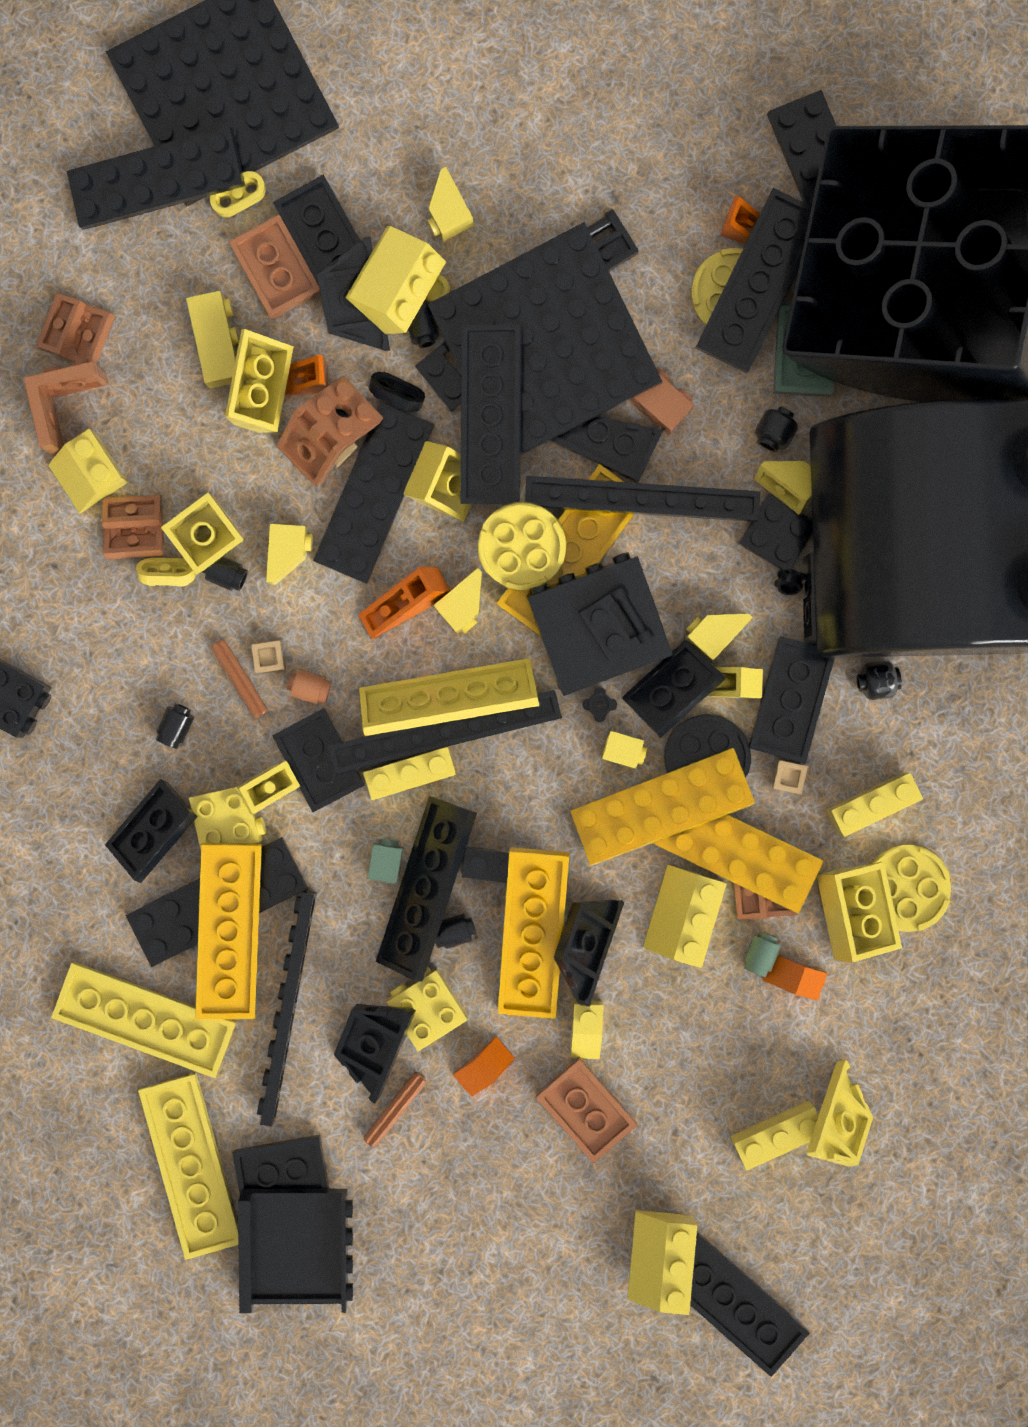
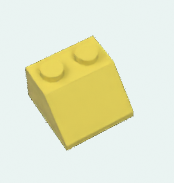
(86, 470)
(438, 481)
(203, 533)

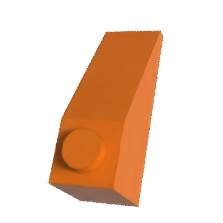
(404, 601)

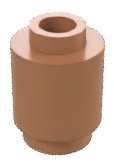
(309, 686)

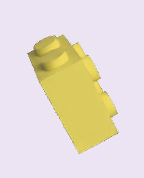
(225, 818)
(435, 1008)

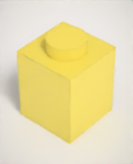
(624, 750)

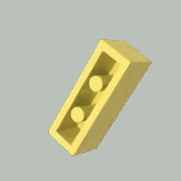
(214, 337)
(410, 773)
(874, 804)
(776, 1135)

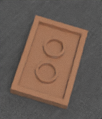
(275, 267)
(586, 1110)

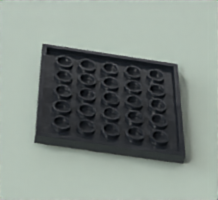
(224, 69)
(575, 333)

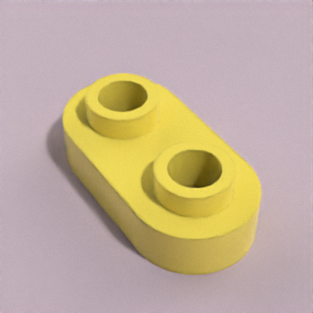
(239, 197)
(165, 572)

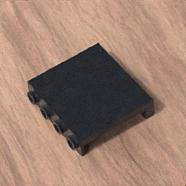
(569, 643)
(294, 1247)

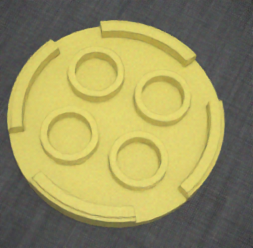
(711, 280)
(521, 545)
(917, 885)

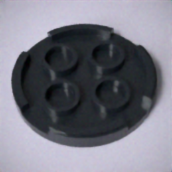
(702, 738)

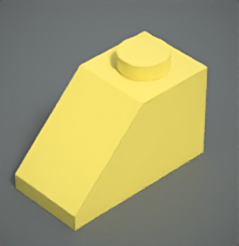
(447, 209)
(787, 481)
(286, 550)
(462, 603)
(715, 632)
(739, 683)
(267, 787)
(587, 1030)

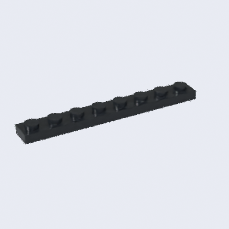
(643, 498)
(412, 741)
(284, 1019)

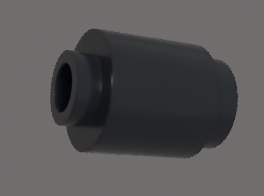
(423, 328)
(226, 574)
(174, 725)
(455, 931)

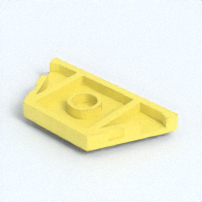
(841, 1121)

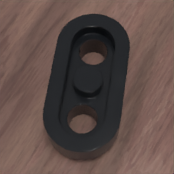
(396, 391)

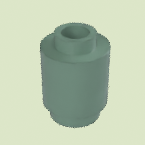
(762, 954)

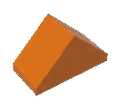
(739, 221)
(307, 376)
(796, 978)
(484, 1067)

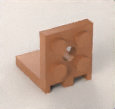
(55, 383)
(319, 434)

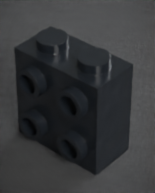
(20, 700)

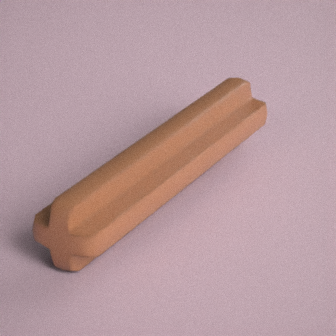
(239, 678)
(394, 1109)

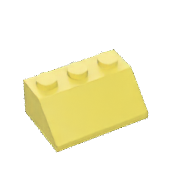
(395, 280)
(258, 382)
(859, 912)
(684, 915)
(662, 1261)

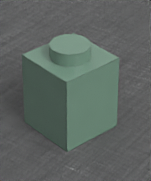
(385, 861)

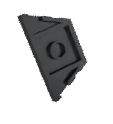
(340, 314)
(586, 945)
(373, 1043)

